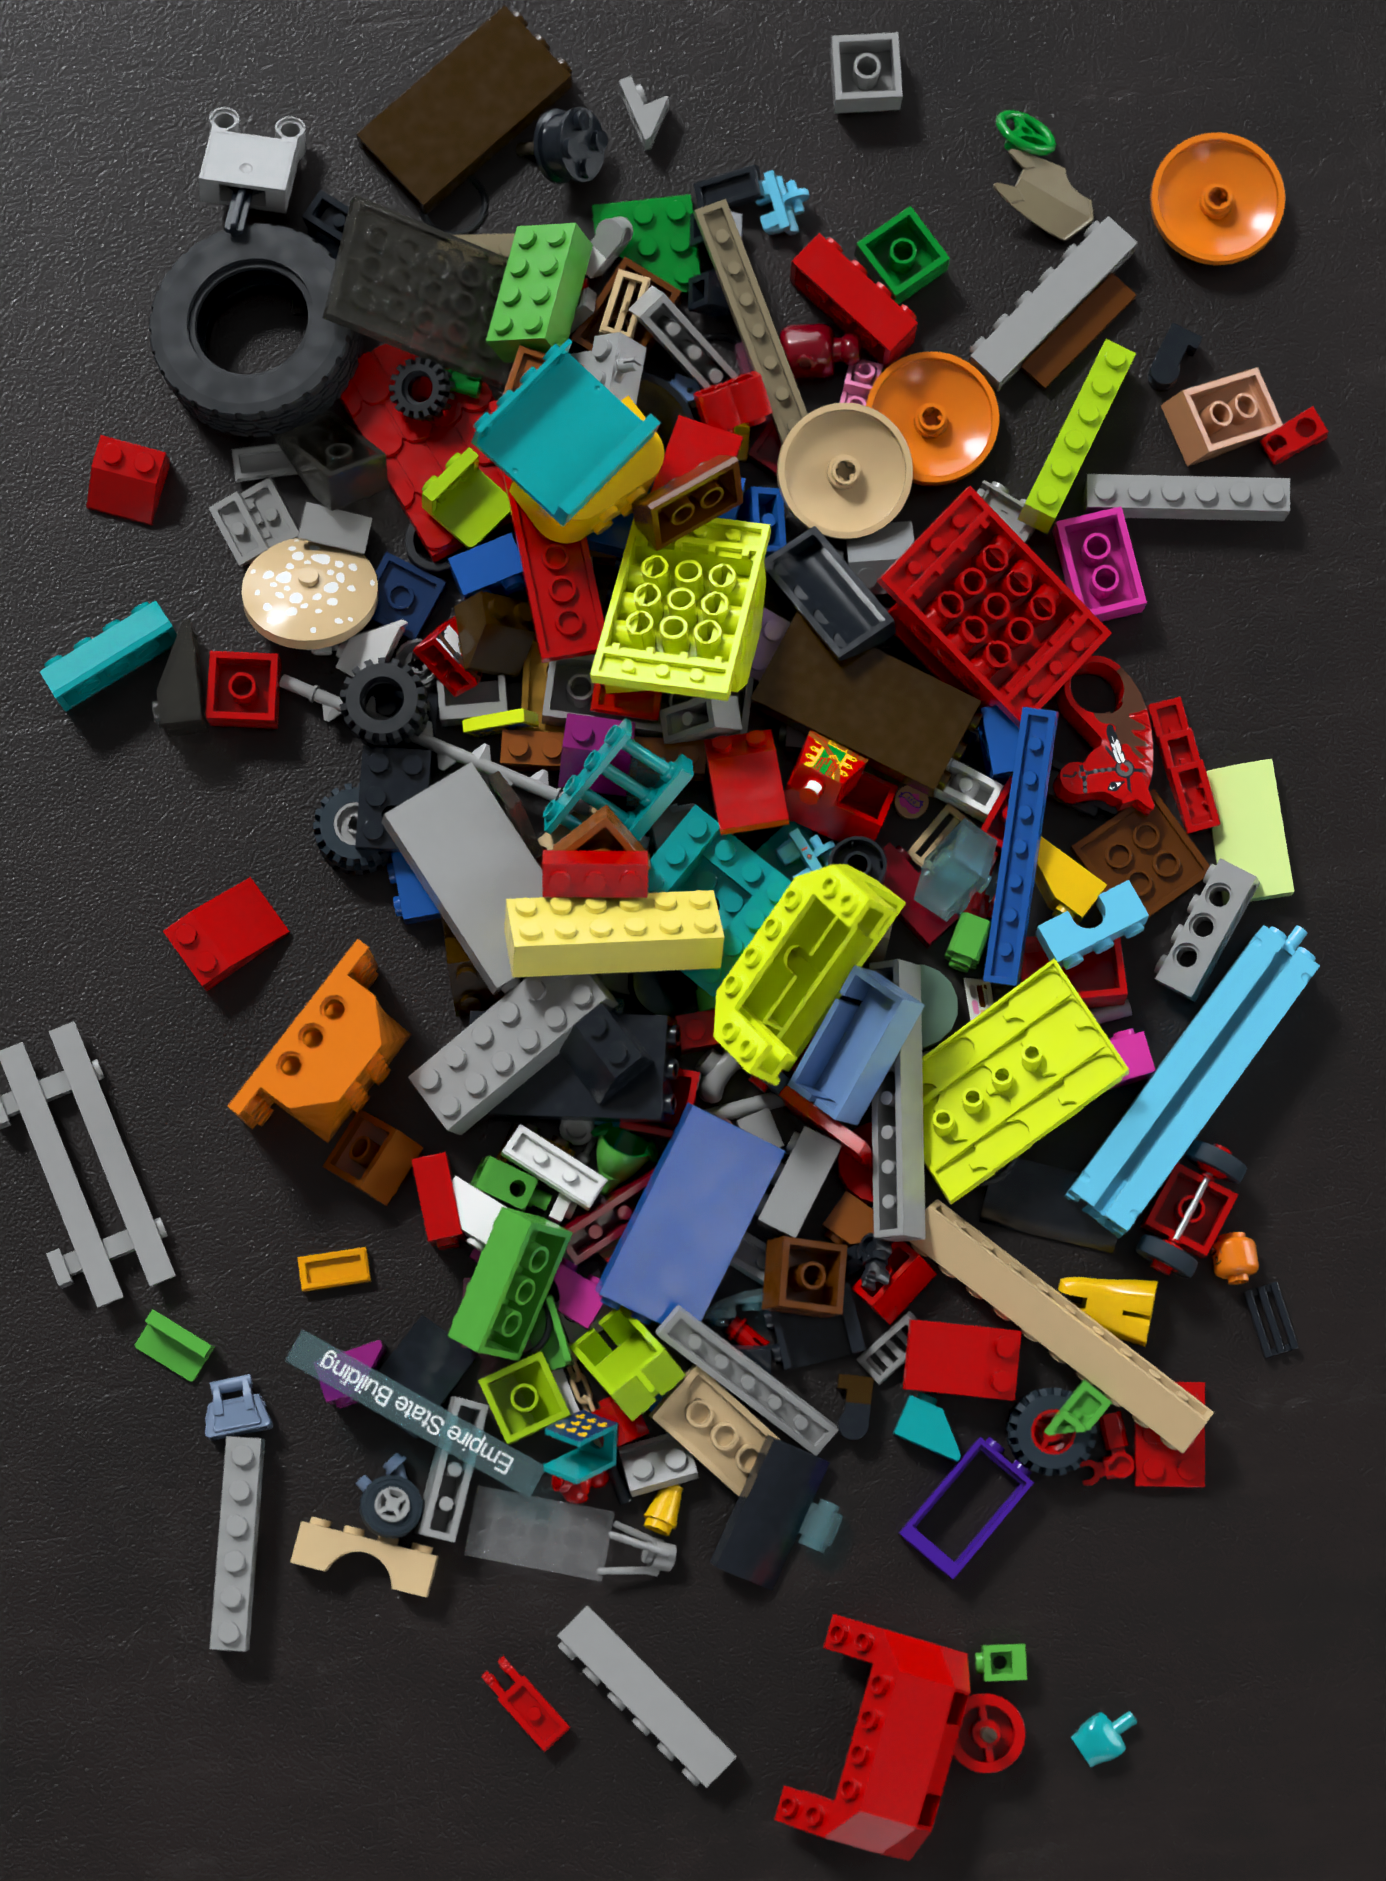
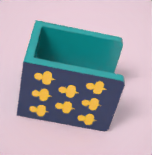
(587, 1458)

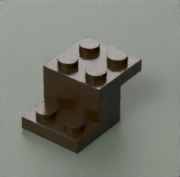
(467, 985)

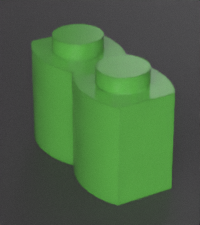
(967, 942)

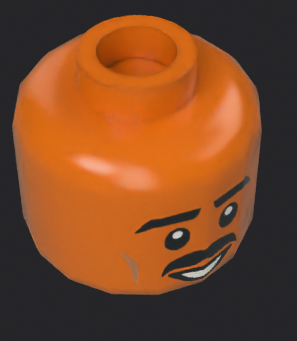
(1234, 1257)

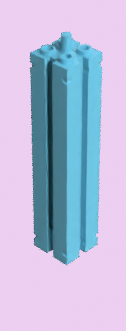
(1194, 1078)

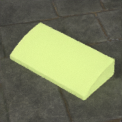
(1251, 826)

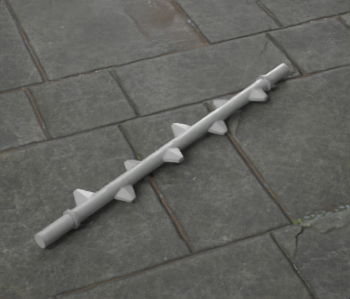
(446, 753)

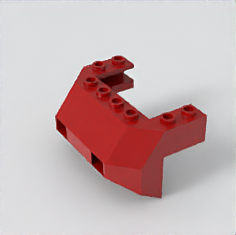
(897, 1747)

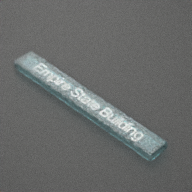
(415, 1413)

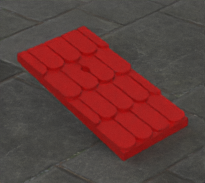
(415, 447)

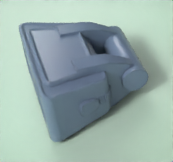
(235, 1415)

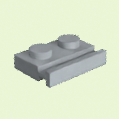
(656, 1464)

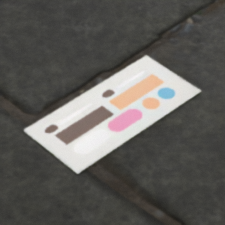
(978, 996)

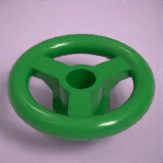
(1023, 137)

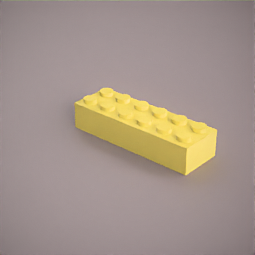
(613, 934)

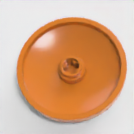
(1217, 198)
(942, 413)

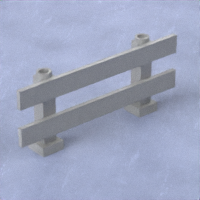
(90, 1252)

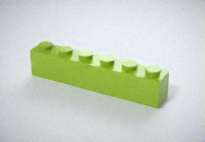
(1076, 436)

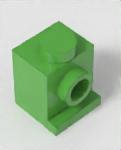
(1015, 1662)

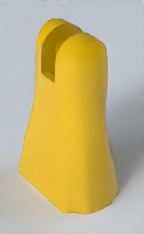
(1117, 1305)

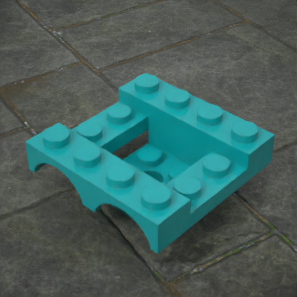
(684, 866)

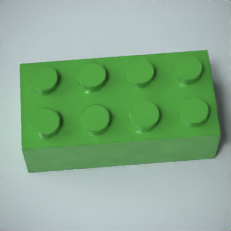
(539, 289)
(510, 1284)

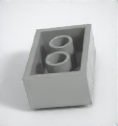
(797, 1182)

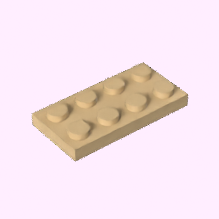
(712, 1427)

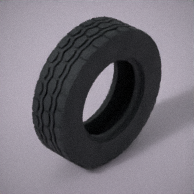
(209, 278)

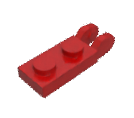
(528, 1707)

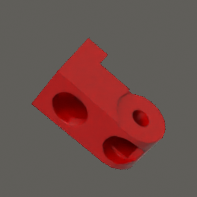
(1294, 436)

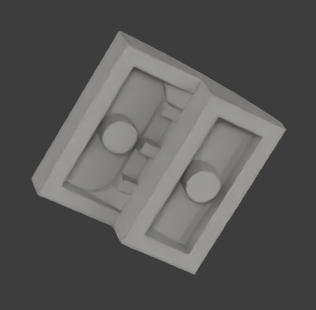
(254, 520)

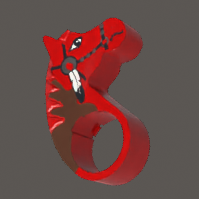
(1122, 744)

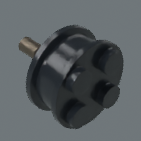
(567, 145)

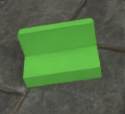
(173, 1346)
(557, 1348)

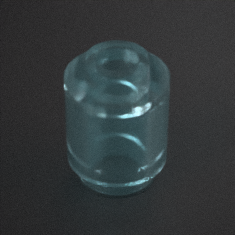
(820, 1525)

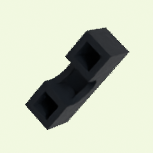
(705, 290)

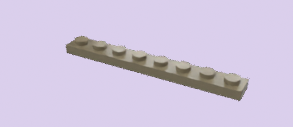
(751, 314)

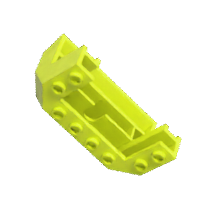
(798, 966)

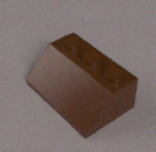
(689, 501)

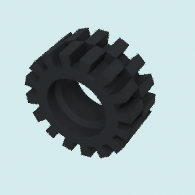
(403, 389)

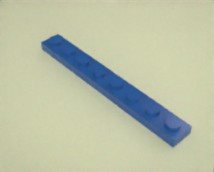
(1020, 846)

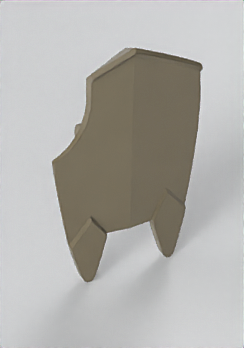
(1047, 197)

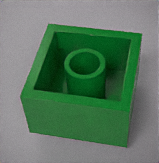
(902, 255)

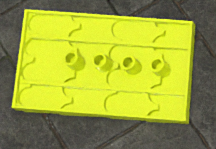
(1012, 1079)

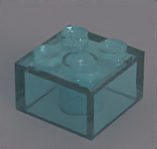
(956, 870)

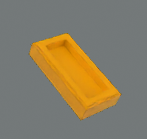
(334, 1269)

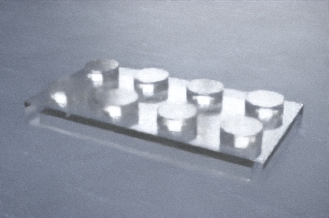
(539, 1533)

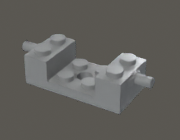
(616, 363)

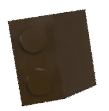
(494, 633)

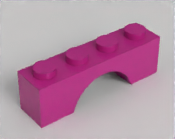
(577, 1294)

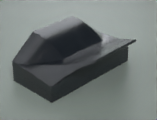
(326, 221)

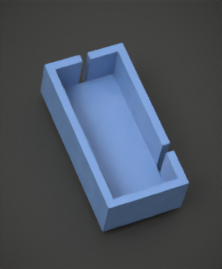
(856, 1045)

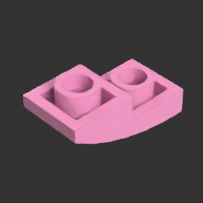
(860, 381)

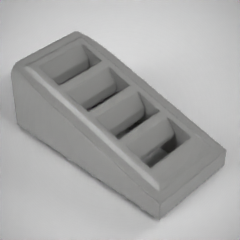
(871, 1367)

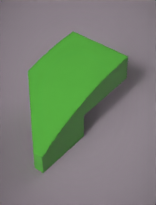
(1079, 1411)

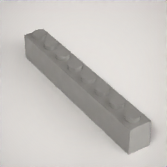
(899, 1127)

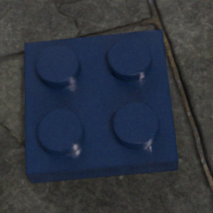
(405, 595)

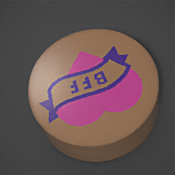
(910, 803)

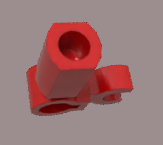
(1114, 1437)

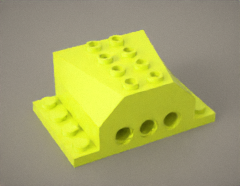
(686, 613)

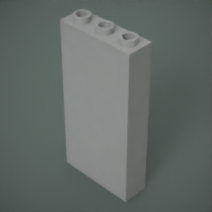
(468, 865)

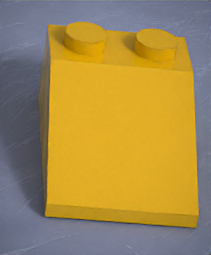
(1065, 883)

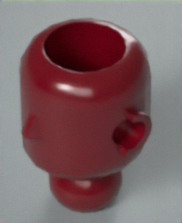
(815, 350)

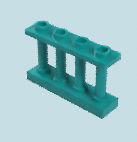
(652, 800)

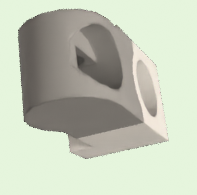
(608, 243)

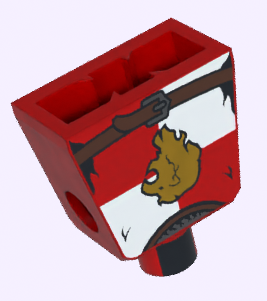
(444, 658)

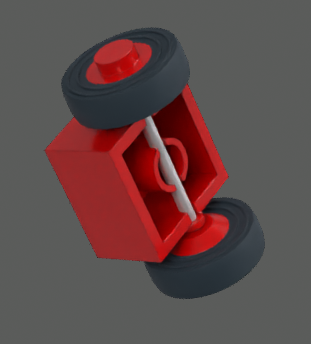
(1190, 1209)

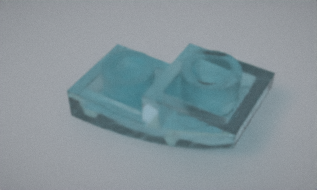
(724, 1310)

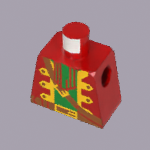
(826, 771)

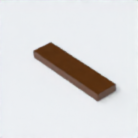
(1078, 331)

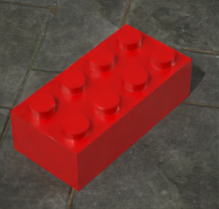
(853, 300)

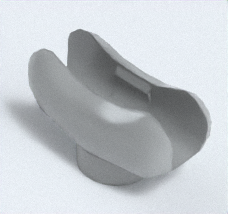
(716, 1072)

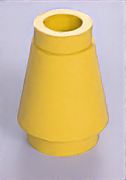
(664, 1510)

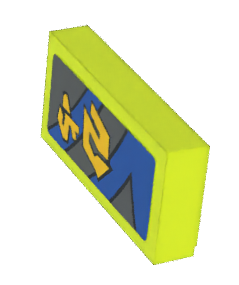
(495, 722)

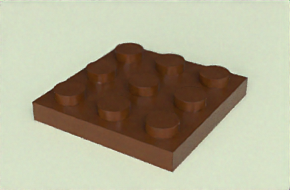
(1147, 852)

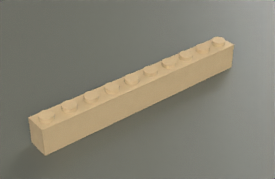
(1061, 1327)

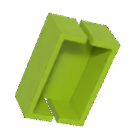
(634, 1369)

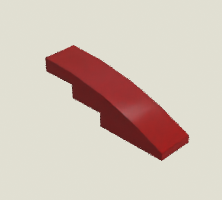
(1183, 765)

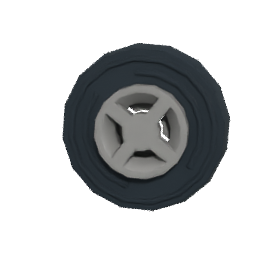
(401, 1499)

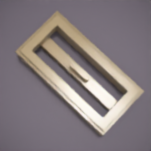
(634, 278)
(958, 817)

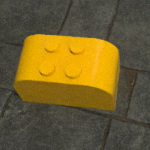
(611, 500)

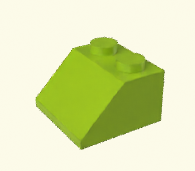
(524, 1398)

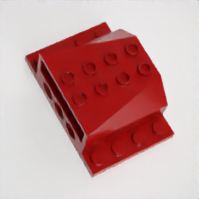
(988, 610)

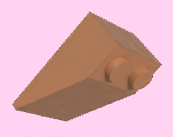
(1221, 415)

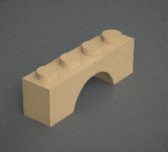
(321, 1546)

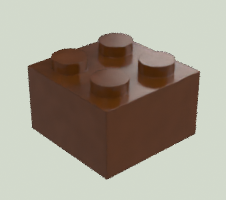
(804, 1277)

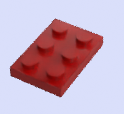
(1164, 1467)

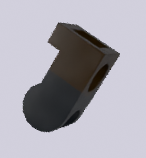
(855, 1419)

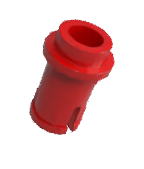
(744, 1334)

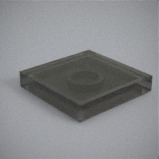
(515, 812)

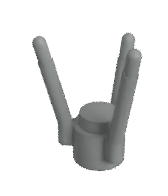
(655, 1553)

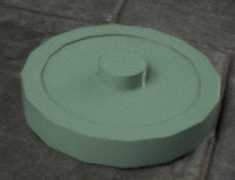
(940, 1006)

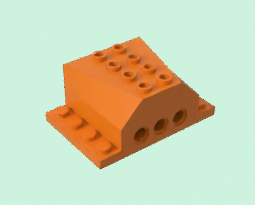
(327, 1053)

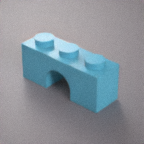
(1068, 942)

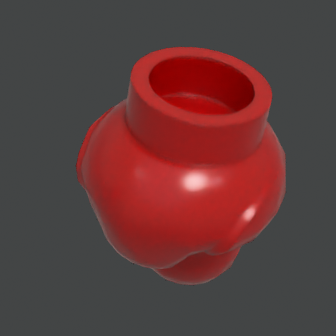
(578, 1492)

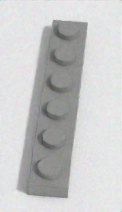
(746, 1380)

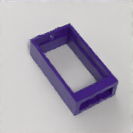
(1015, 1470)

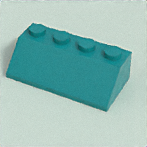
(109, 656)

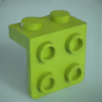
(465, 500)

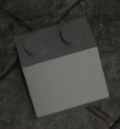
(877, 552)

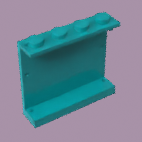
(561, 434)

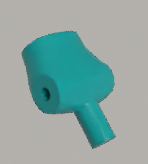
(1101, 1739)

